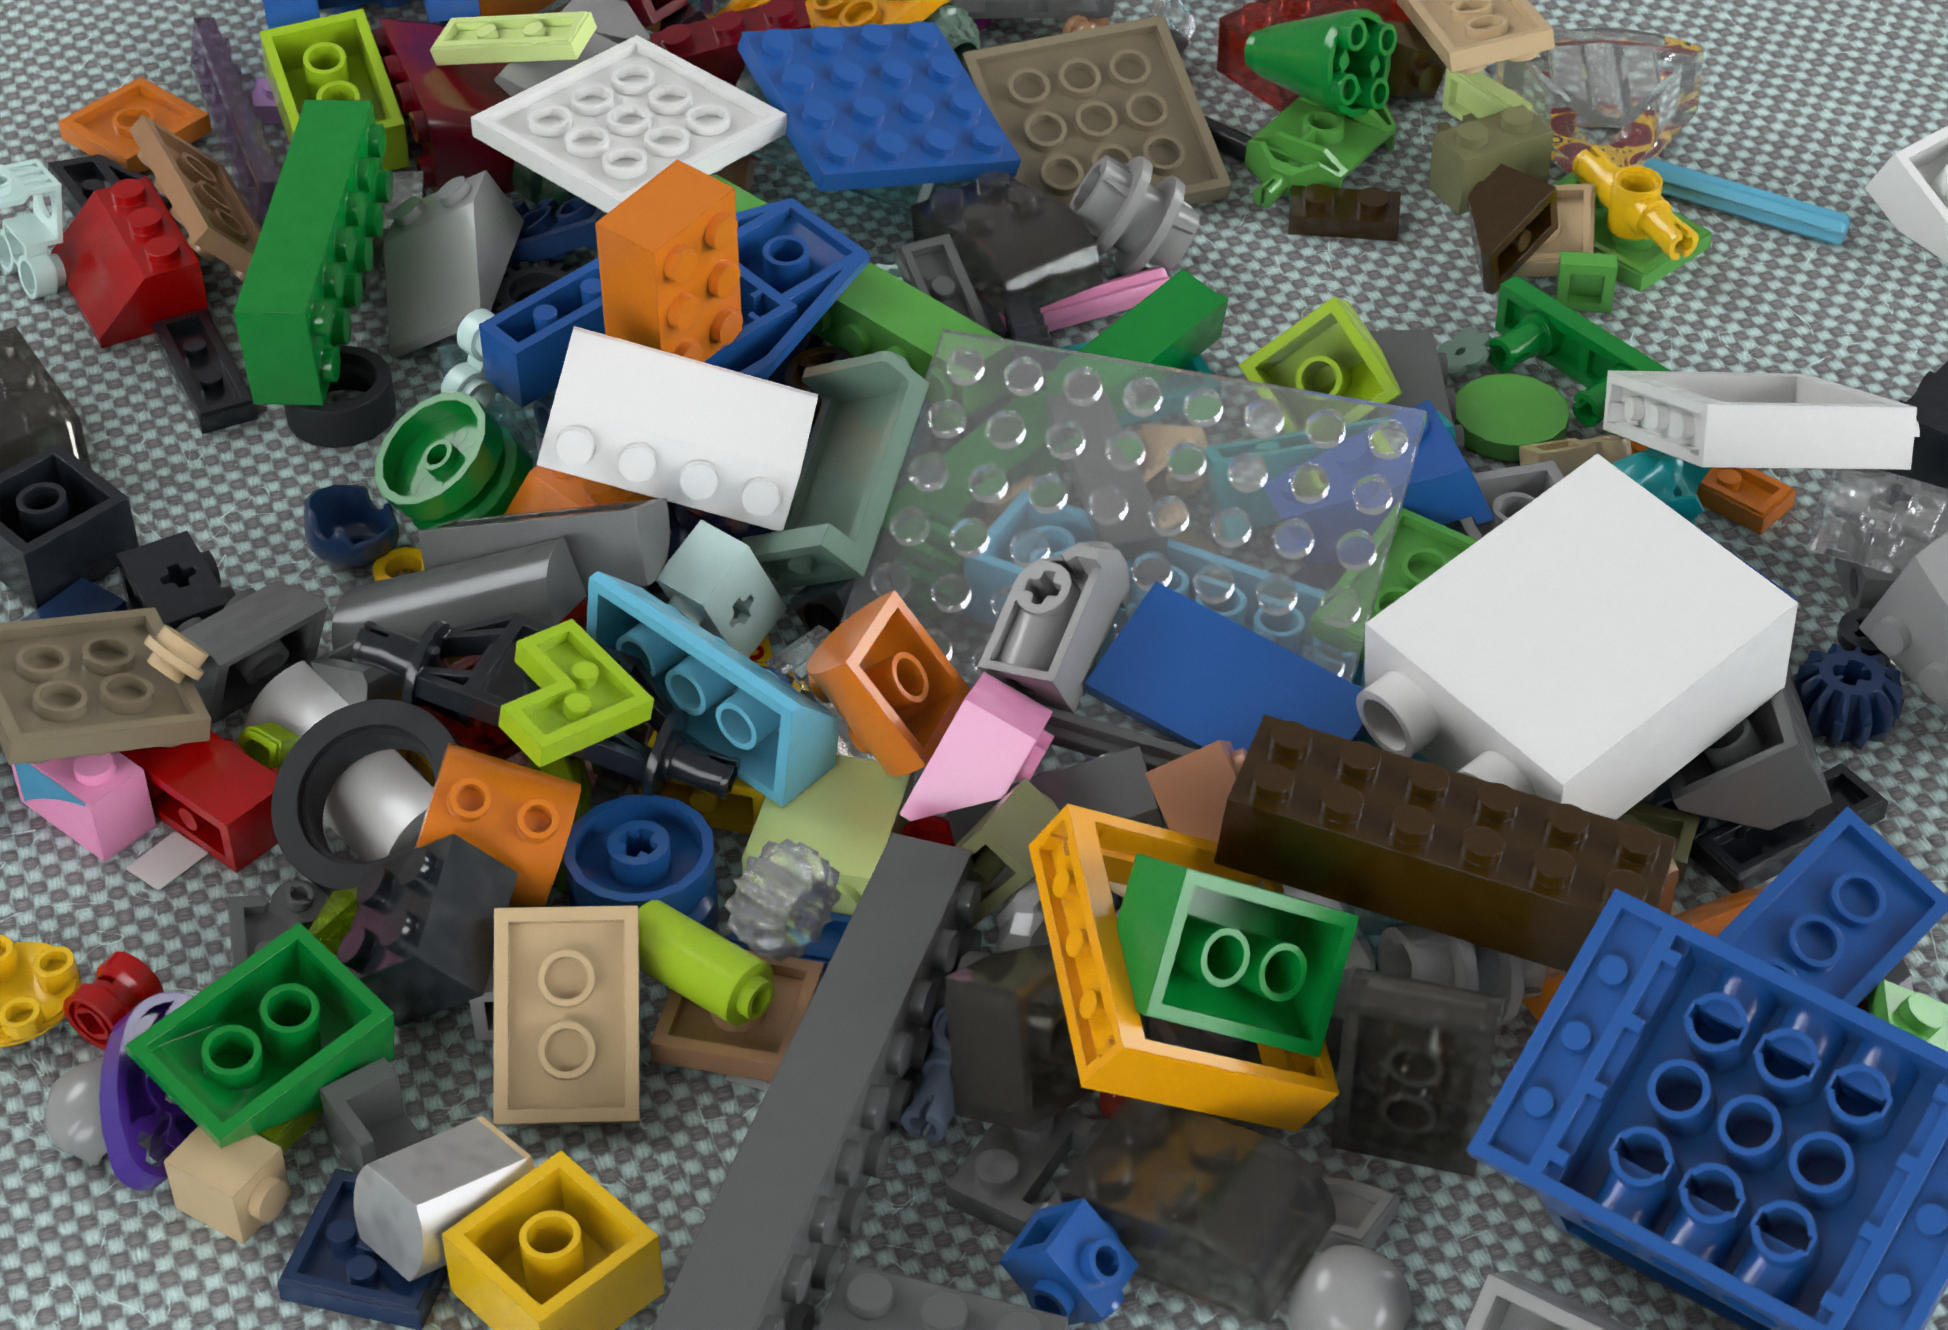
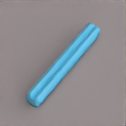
(1751, 203)

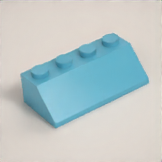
(728, 698)

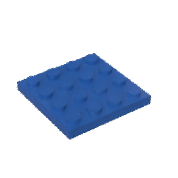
(877, 105)

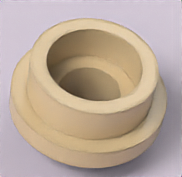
(175, 655)

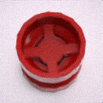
(119, 987)

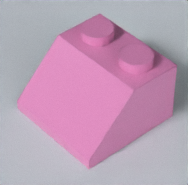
(985, 749)

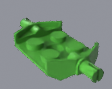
(1313, 147)

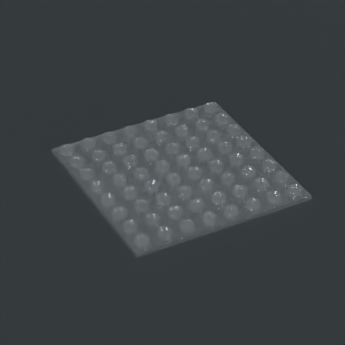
(1203, 481)

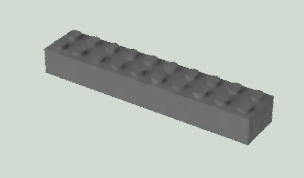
(832, 1101)

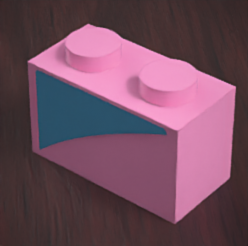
(90, 798)

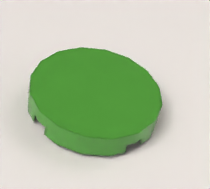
(1508, 413)

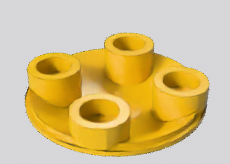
(33, 988)

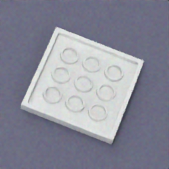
(625, 120)

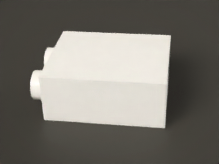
(1577, 648)

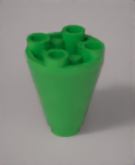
(1328, 59)

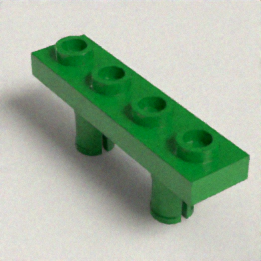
(1574, 345)

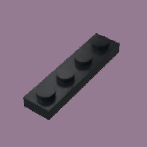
(1023, 319)

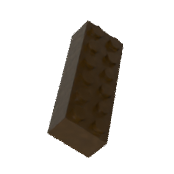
(1432, 844)

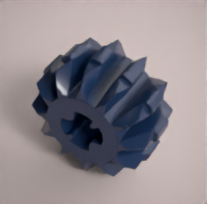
(1849, 695)

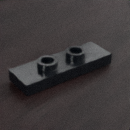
(1749, 855)

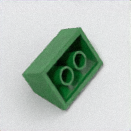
(1232, 955)

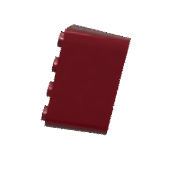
(442, 104)

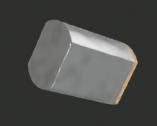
(428, 1188)

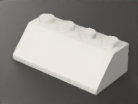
(678, 429)

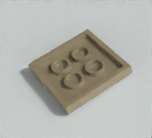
(88, 689)

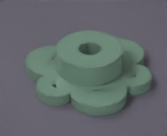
(1466, 351)

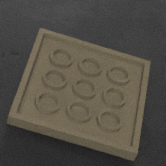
(1095, 96)

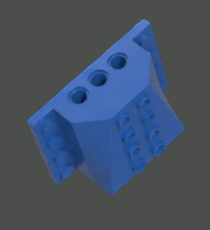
(1732, 1132)

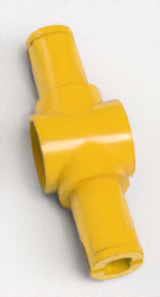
(1635, 203)

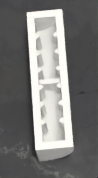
(375, 801)

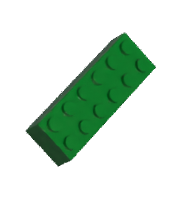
(313, 253)

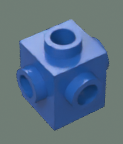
(1070, 1263)

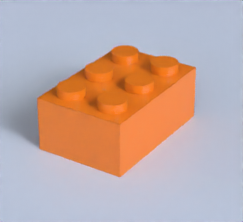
(673, 264)

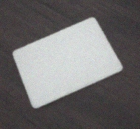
(167, 860)

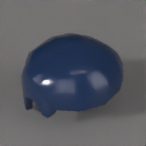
(347, 527)

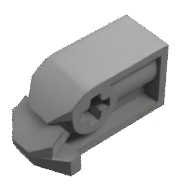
(1058, 623)

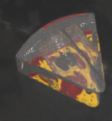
(1613, 81)

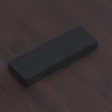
(204, 371)

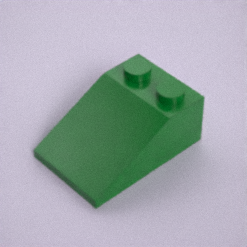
(266, 1039)

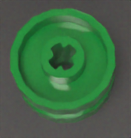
(450, 462)

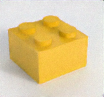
(554, 1254)

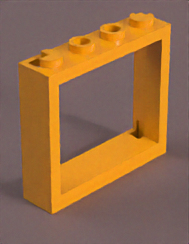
(1072, 872)

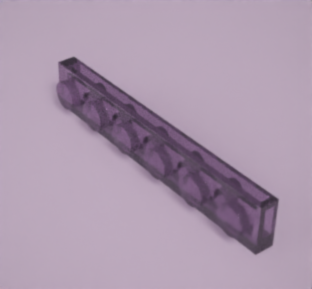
(233, 116)

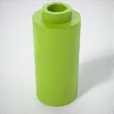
(703, 965)

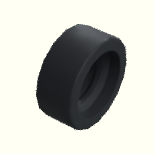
(353, 420)

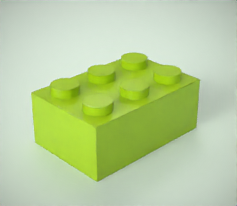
(333, 61)

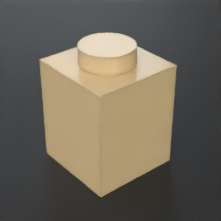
(228, 1186)

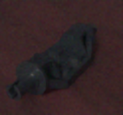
(499, 680)

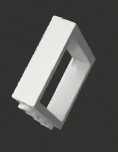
(1760, 420)

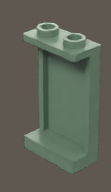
(845, 471)

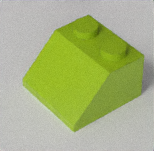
(1328, 355)

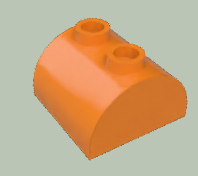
(888, 684)
(505, 812)

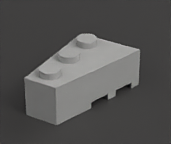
(1913, 621)

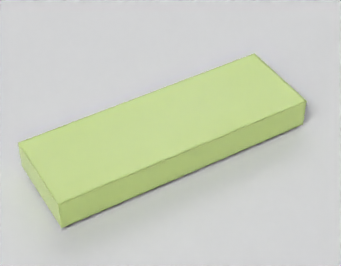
(513, 38)

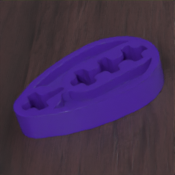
(135, 1105)

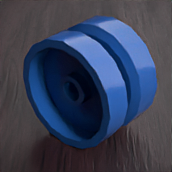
(642, 853)

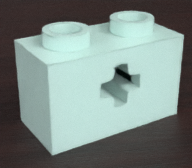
(722, 588)

